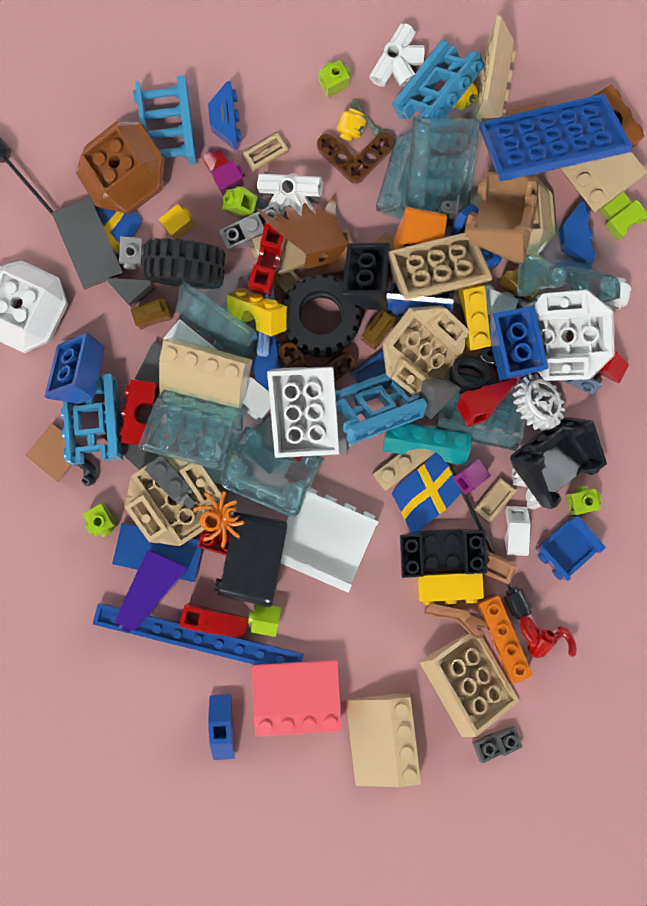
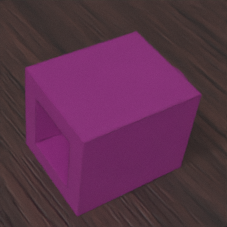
(228, 177)
(471, 476)

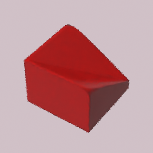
(214, 160)

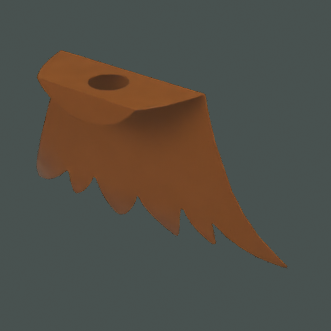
(312, 232)

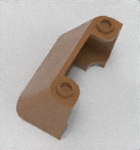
(505, 216)

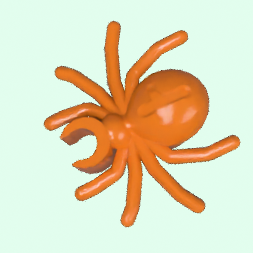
(219, 518)

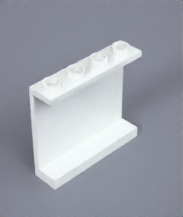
(327, 540)

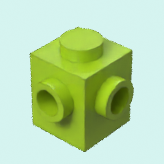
(334, 77)
(239, 202)
(583, 500)
(99, 520)
(265, 620)

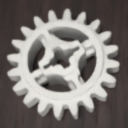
(538, 402)

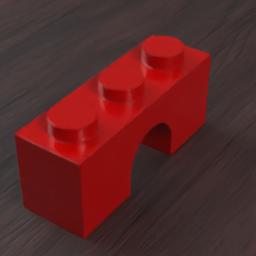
(268, 261)
(139, 395)

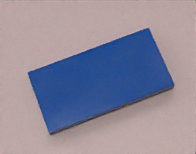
(133, 545)

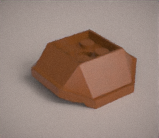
(136, 177)

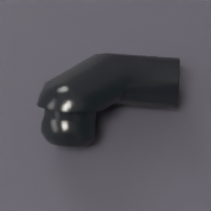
(90, 473)

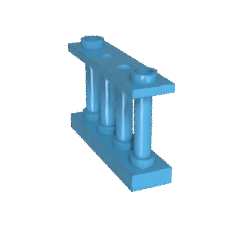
(182, 111)

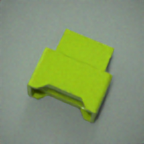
(622, 214)

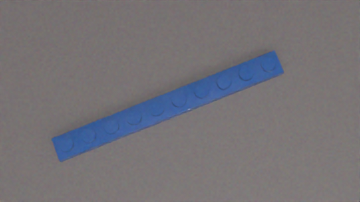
(224, 646)

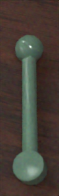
(355, 105)

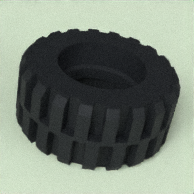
(180, 260)
(313, 343)

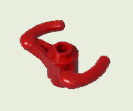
(544, 639)

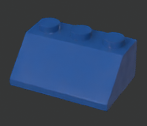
(398, 305)
(517, 343)
(75, 370)

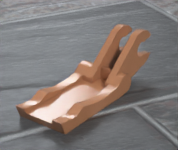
(463, 617)

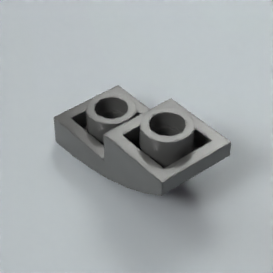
(496, 744)

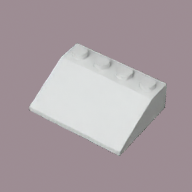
(303, 411)

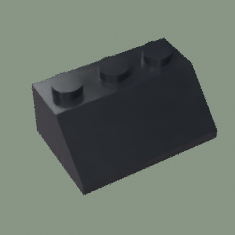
(367, 275)

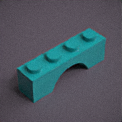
(451, 445)

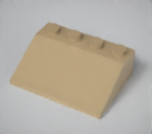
(495, 73)
(604, 179)
(437, 266)
(203, 372)
(469, 684)
(383, 740)

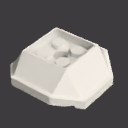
(41, 308)
(592, 329)

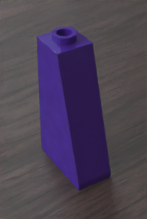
(150, 586)

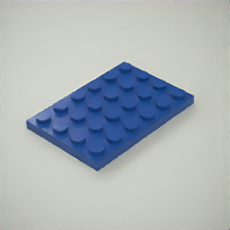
(554, 137)

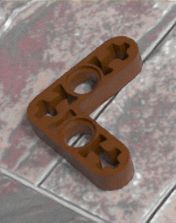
(353, 163)
(336, 359)

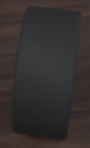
(474, 363)

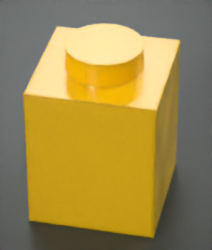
(176, 221)

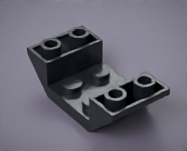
(443, 552)

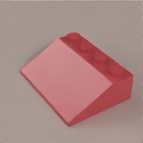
(296, 698)

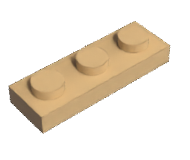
(400, 467)

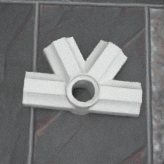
(399, 66)
(283, 196)

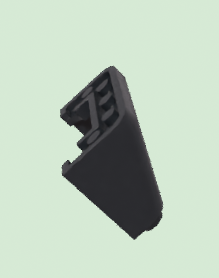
(558, 457)
(253, 560)

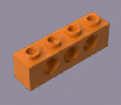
(504, 638)

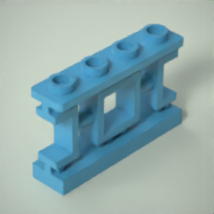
(430, 74)
(381, 419)
(108, 424)

